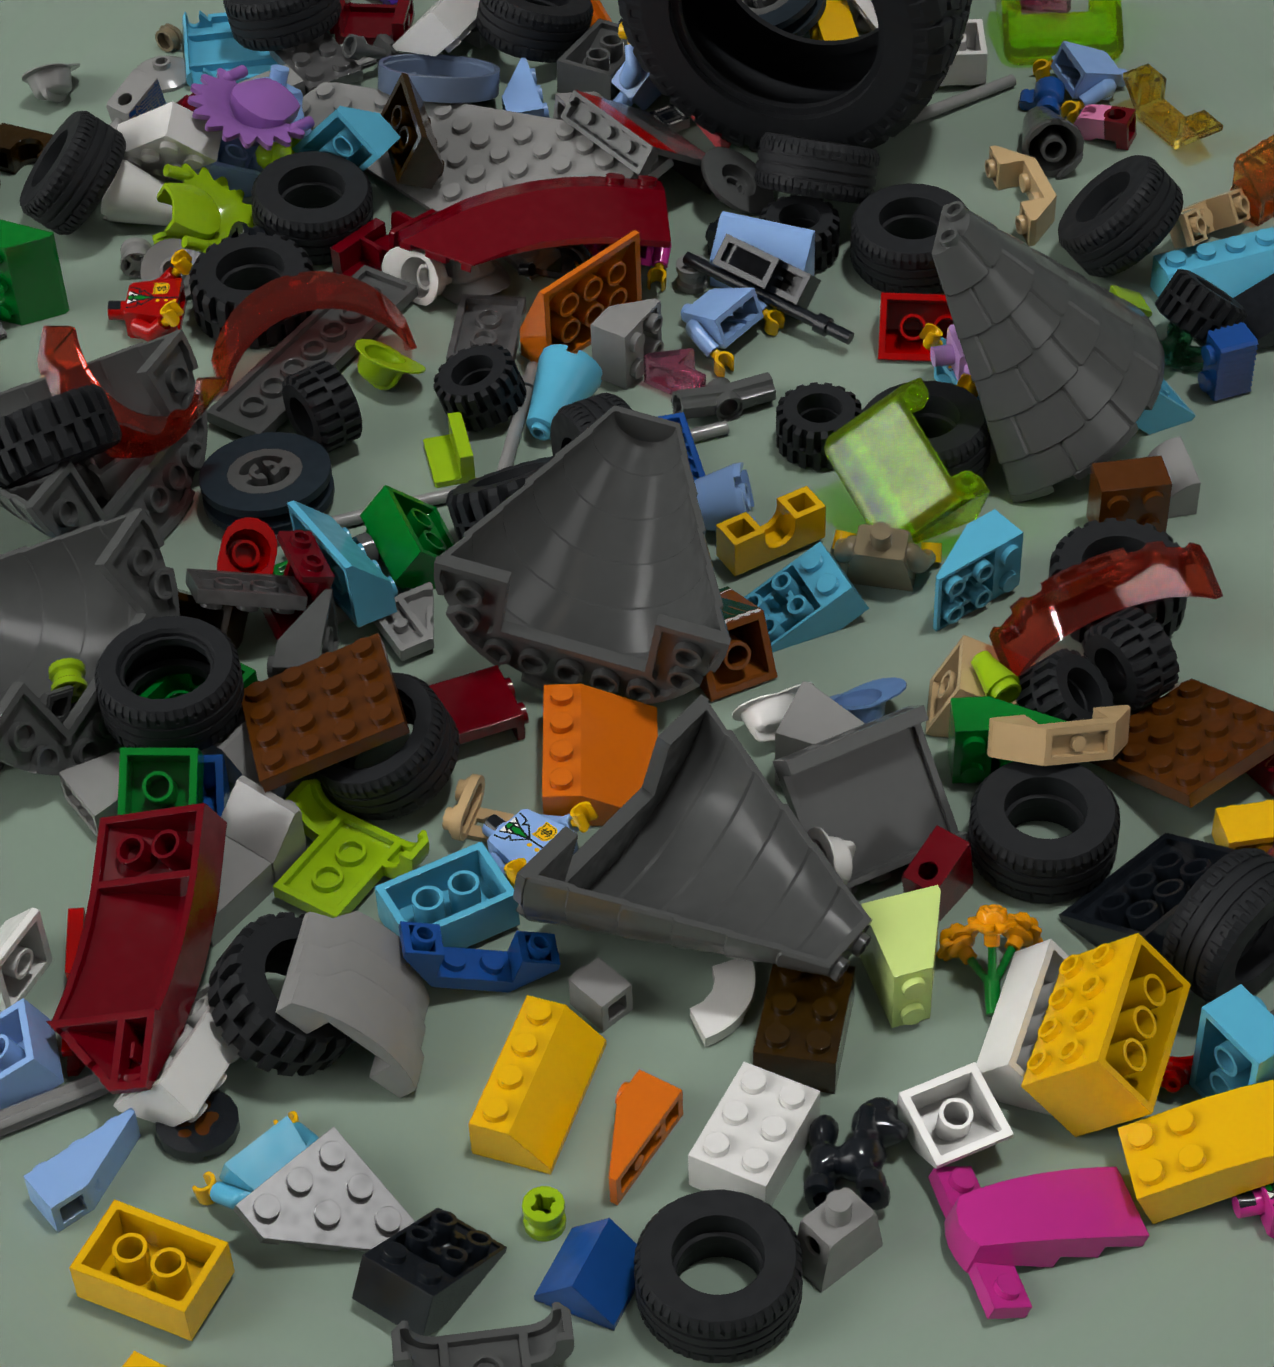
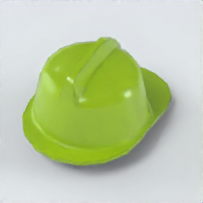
(383, 364)

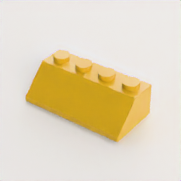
(536, 1086)

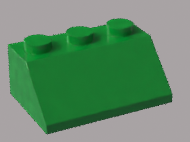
(29, 275)
(406, 536)

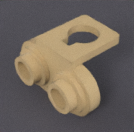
(463, 817)

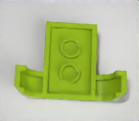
(344, 857)

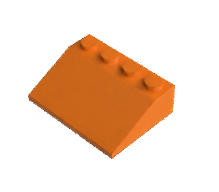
(575, 300)
(594, 749)

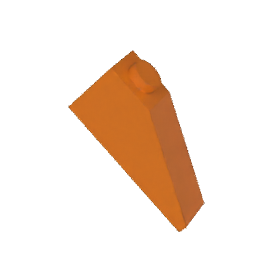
(643, 1120)

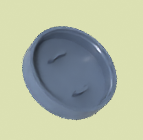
(442, 77)

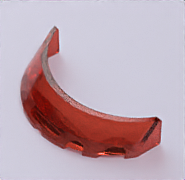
(295, 295)
(142, 434)
(1096, 590)

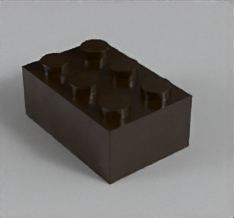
(805, 1026)

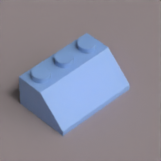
(783, 241)

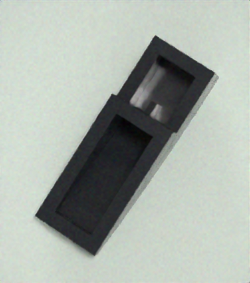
(766, 271)

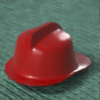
(248, 547)

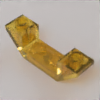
(1147, 94)

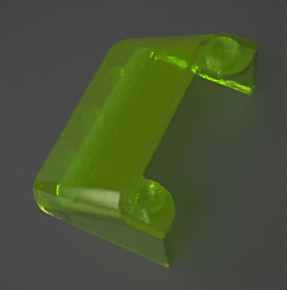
(1040, 35)
(897, 472)

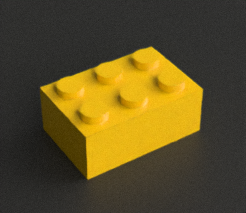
(152, 1269)

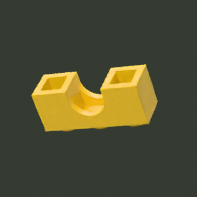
(796, 523)

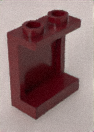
(373, 19)
(308, 567)
(482, 704)

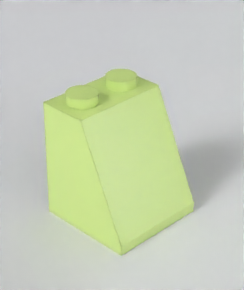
(903, 953)

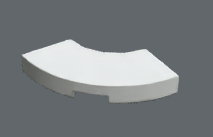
(727, 1002)

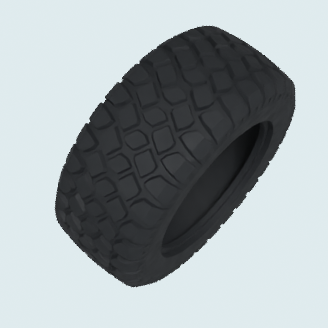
(757, 79)

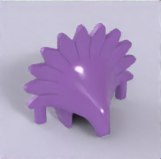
(251, 110)

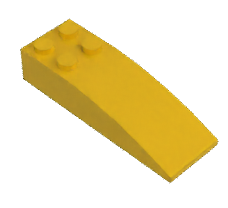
(1202, 1151)

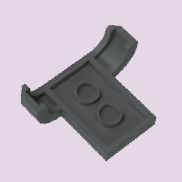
(531, 1345)

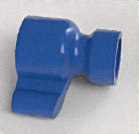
(1048, 93)

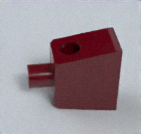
(942, 862)

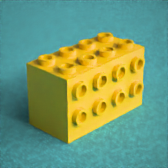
(1106, 1035)

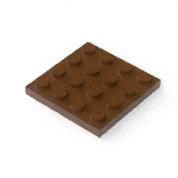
(323, 712)
(1193, 742)

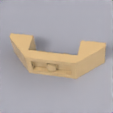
(1013, 170)
(1208, 216)
(1059, 743)

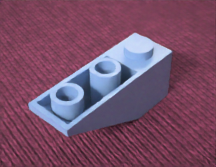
(523, 93)
(79, 1175)

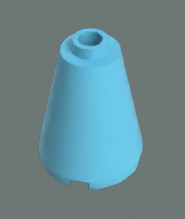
(560, 381)

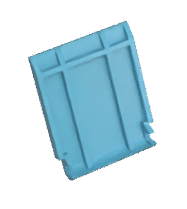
(212, 46)

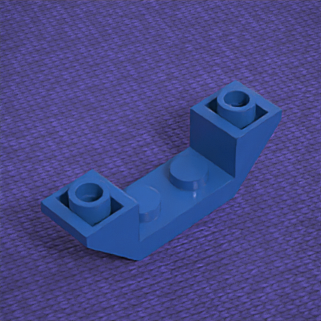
(527, 959)

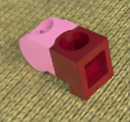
(1108, 123)

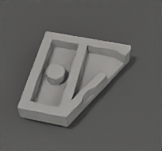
(412, 626)

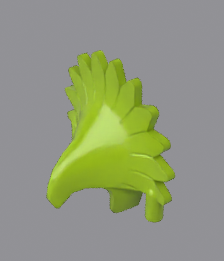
(200, 208)

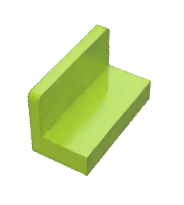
(450, 454)

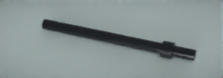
(820, 323)

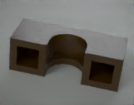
(20, 147)

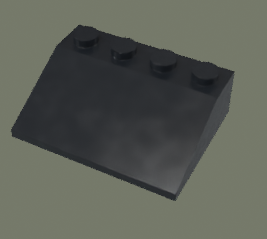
(1143, 892)

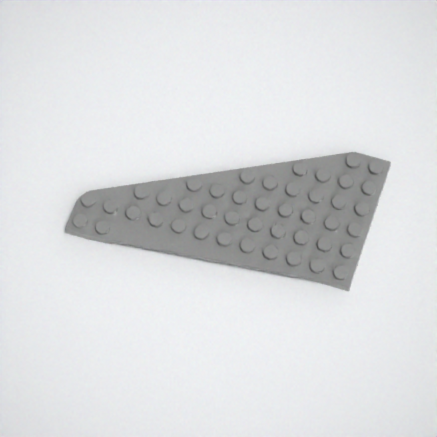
(484, 152)

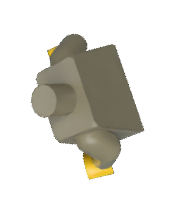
(884, 556)

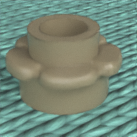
(169, 37)

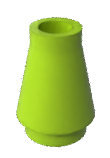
(996, 678)

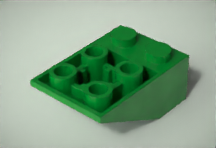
(970, 732)

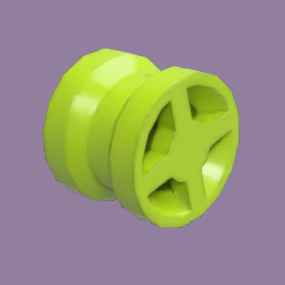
(68, 672)
(536, 1222)

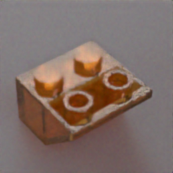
(1256, 176)

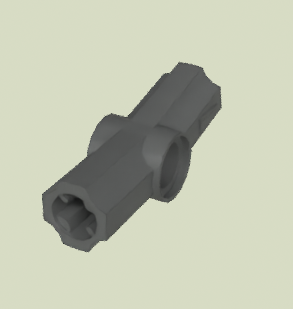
(724, 397)

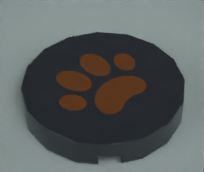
(208, 1135)

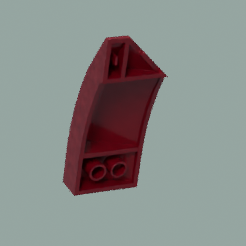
(541, 217)
(142, 942)

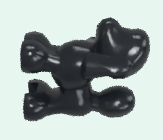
(859, 1158)

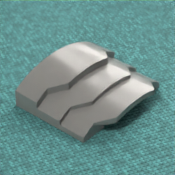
(358, 981)

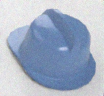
(869, 699)

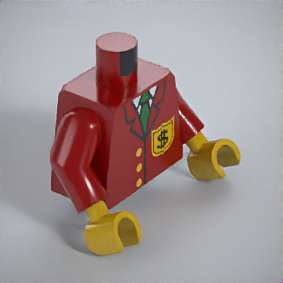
(155, 305)

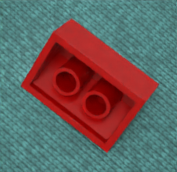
(903, 320)

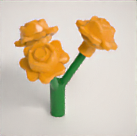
(992, 922)

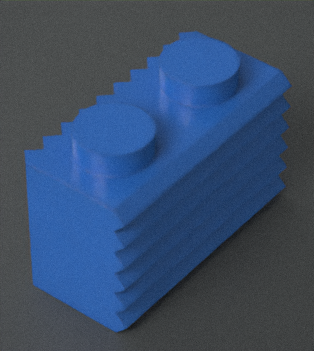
(1228, 361)

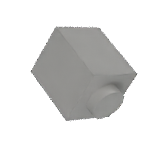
(600, 994)

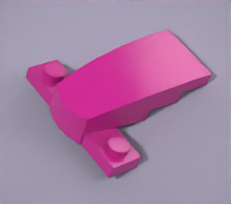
(1031, 1225)

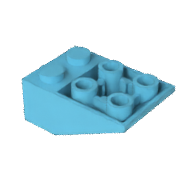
(978, 568)
(807, 599)

